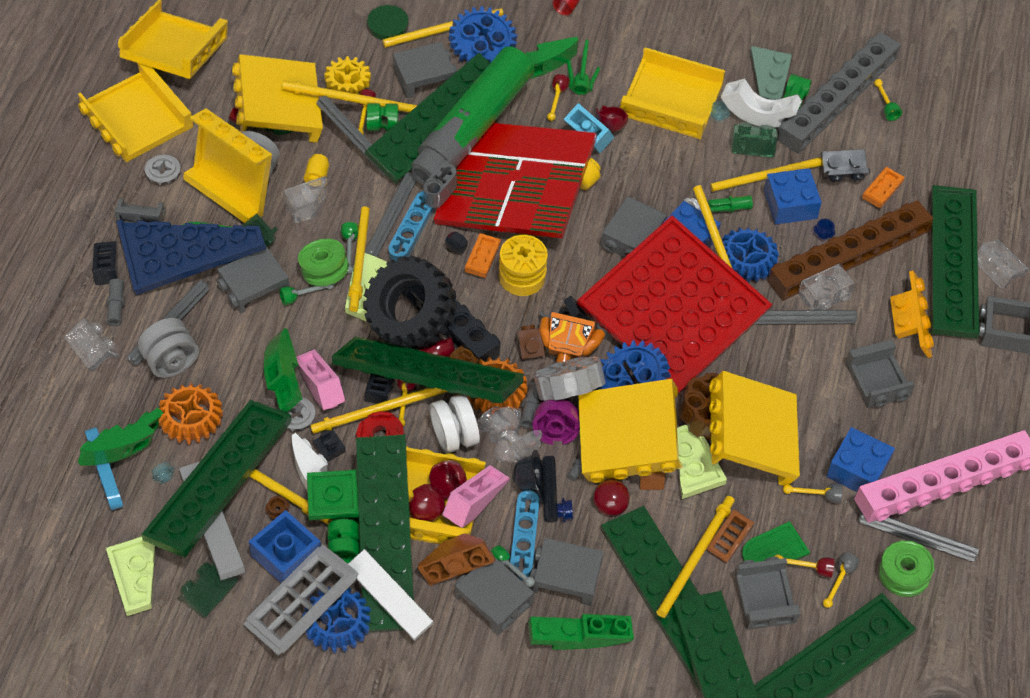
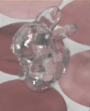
(504, 427)

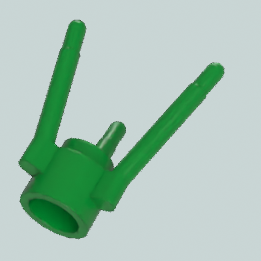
(581, 82)

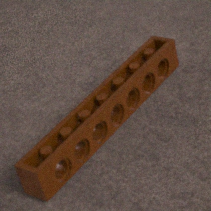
(852, 248)

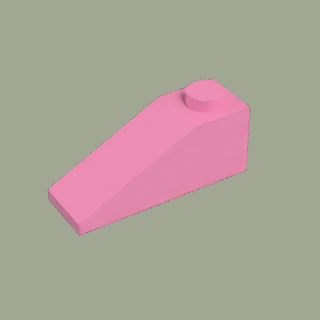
(320, 380)
(474, 495)

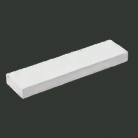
(390, 595)

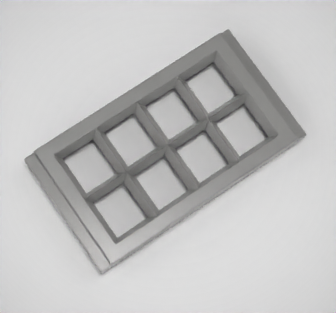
(267, 634)

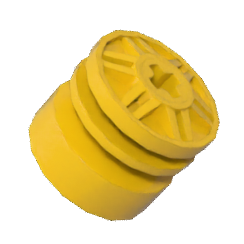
(523, 265)

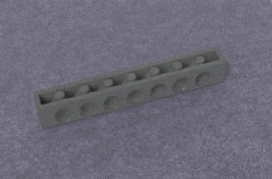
(838, 92)

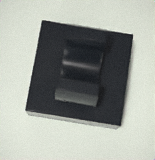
(573, 309)
(329, 445)

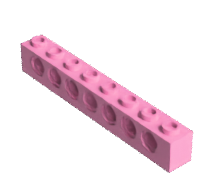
(944, 477)

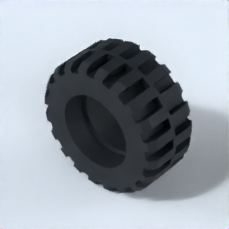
(387, 288)

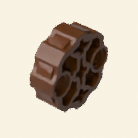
(695, 405)

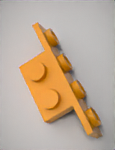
(910, 314)

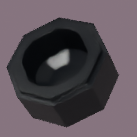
(456, 242)

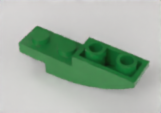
(552, 55)
(279, 371)
(120, 443)
(582, 632)

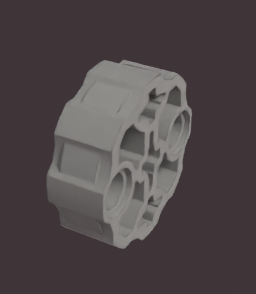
(569, 378)

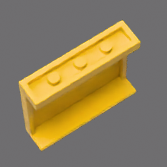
(171, 42)
(673, 93)
(266, 104)
(137, 113)
(229, 167)
(754, 426)
(629, 431)
(419, 467)

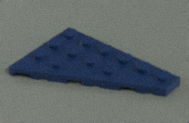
(167, 252)

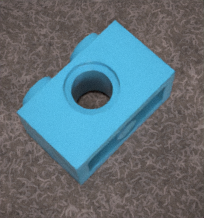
(581, 120)

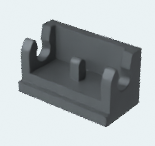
(135, 213)

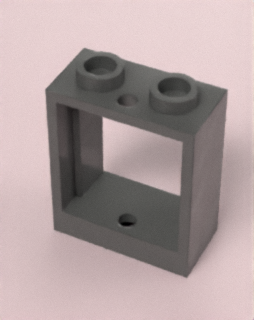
(1003, 339)

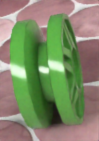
(323, 262)
(901, 581)

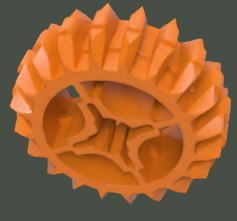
(513, 400)
(194, 419)

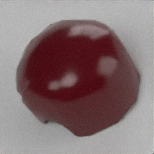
(612, 117)
(442, 348)
(447, 476)
(611, 497)
(427, 503)

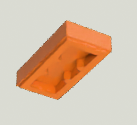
(883, 187)
(482, 255)

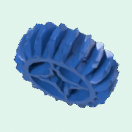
(762, 253)
(351, 628)

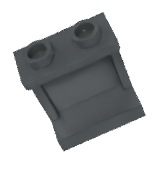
(422, 66)
(630, 226)
(251, 278)
(878, 374)
(567, 569)
(765, 593)
(495, 594)

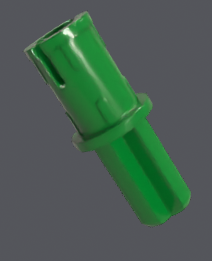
(731, 204)

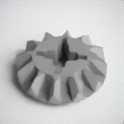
(155, 165)
(307, 412)

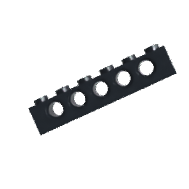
(471, 329)

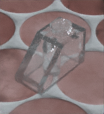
(306, 199)

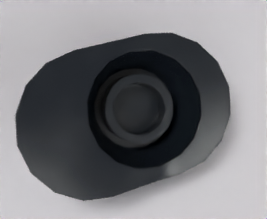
(529, 474)

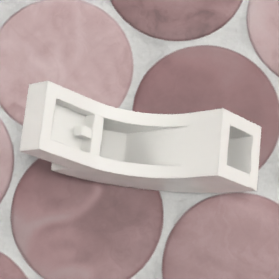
(755, 109)

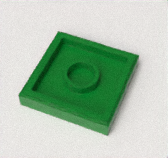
(332, 494)

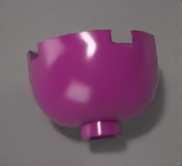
(557, 421)

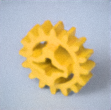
(347, 75)

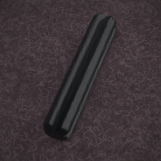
(549, 489)

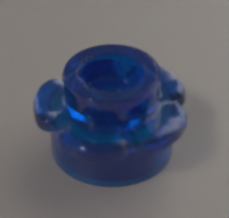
(825, 224)
(565, 510)

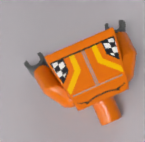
(569, 336)

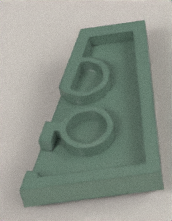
(770, 71)

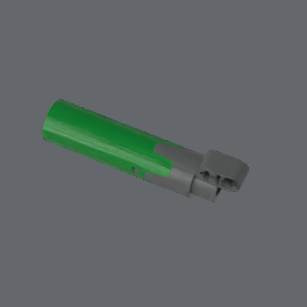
(468, 123)

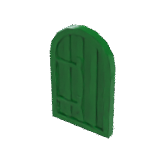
(777, 541)

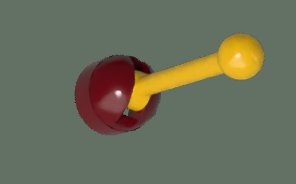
(559, 84)
(365, 92)
(405, 387)
(823, 566)

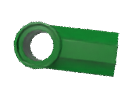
(798, 86)

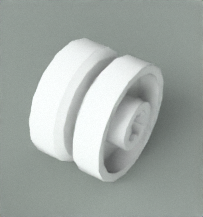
(454, 423)

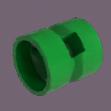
(375, 113)
(343, 539)

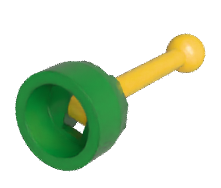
(892, 110)

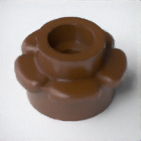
(276, 502)

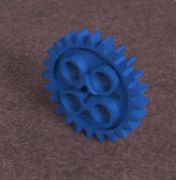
(481, 36)
(651, 364)

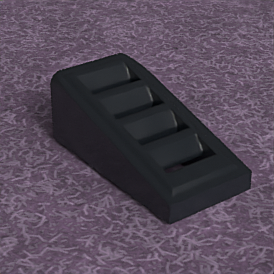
(105, 264)
(378, 396)

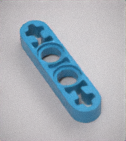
(408, 225)
(106, 476)
(527, 535)

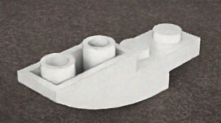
(306, 459)

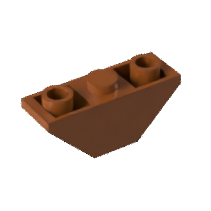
(455, 558)

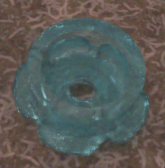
(720, 110)
(162, 472)

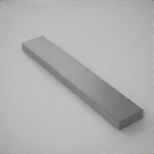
(220, 541)

